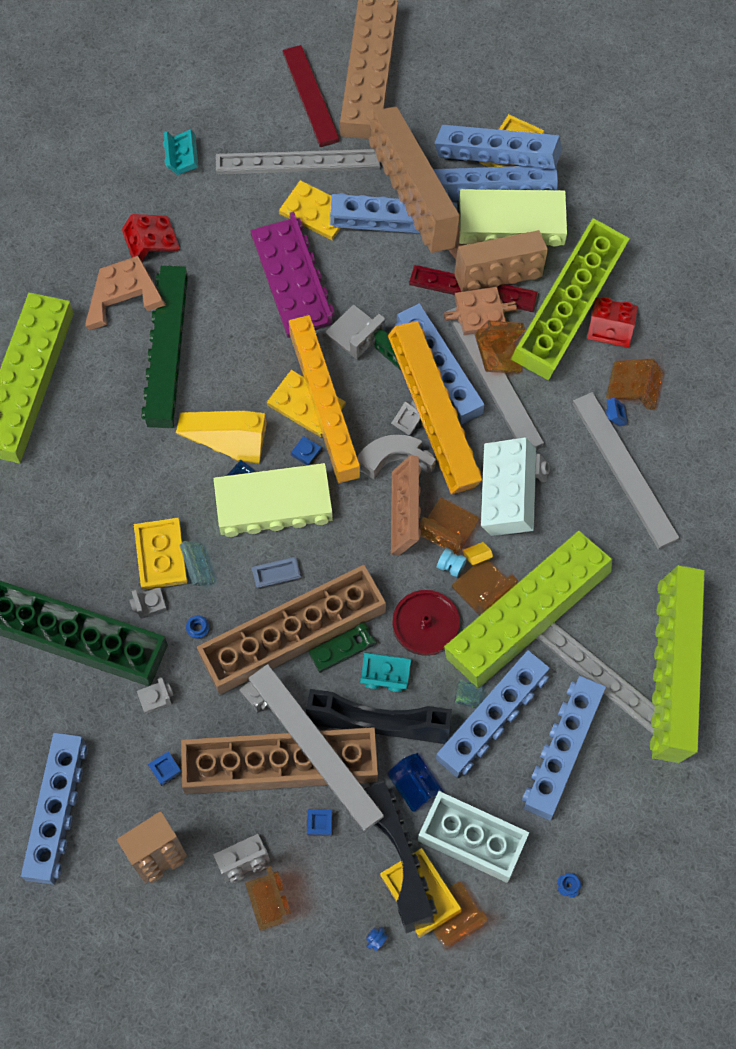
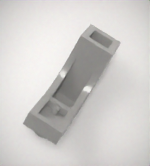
(391, 449)

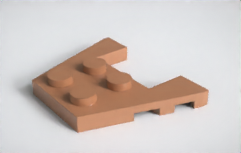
(118, 284)

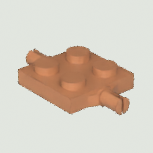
(478, 307)

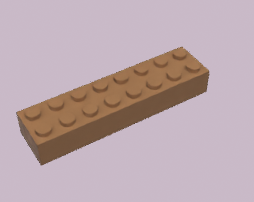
(368, 66)
(414, 180)
(291, 629)
(270, 761)

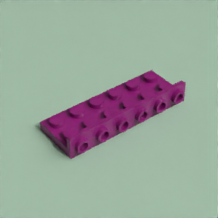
(292, 273)

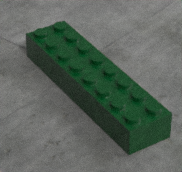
(80, 634)

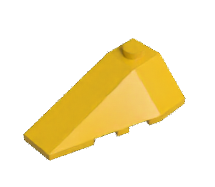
(229, 432)

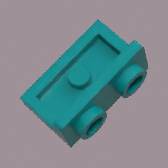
(180, 152)
(385, 671)

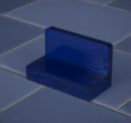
(414, 781)

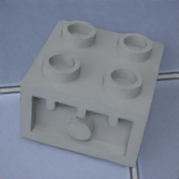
(355, 331)
(242, 858)

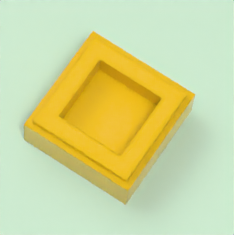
(478, 553)

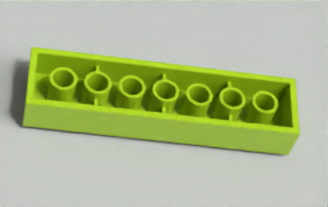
(570, 299)
(29, 369)
(528, 609)
(678, 665)

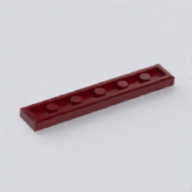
(310, 96)
(447, 283)

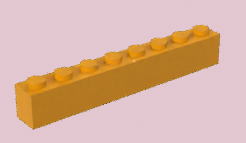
(324, 399)
(435, 407)

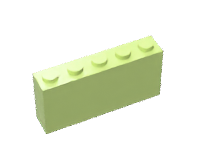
(506, 213)
(273, 500)

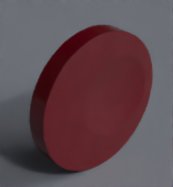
(425, 622)

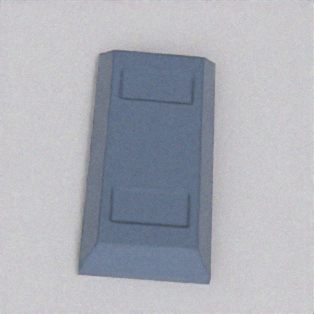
(276, 572)

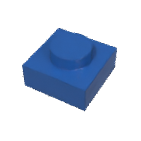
(616, 412)
(306, 451)
(164, 768)
(319, 822)

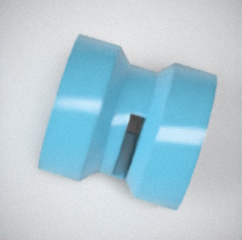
(451, 562)

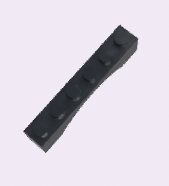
(421, 724)
(412, 902)

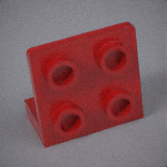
(149, 233)
(612, 322)

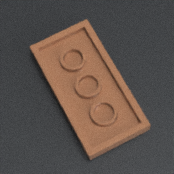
(405, 505)

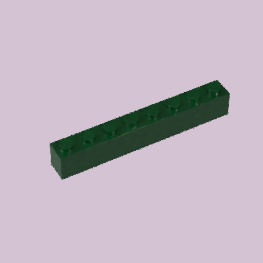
(166, 348)

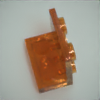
(497, 345)
(636, 380)
(448, 525)
(483, 586)
(266, 901)
(462, 924)

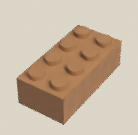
(500, 261)
(152, 848)

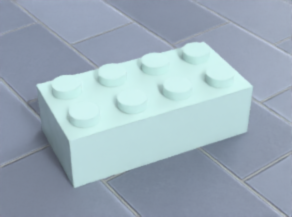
(508, 487)
(473, 836)

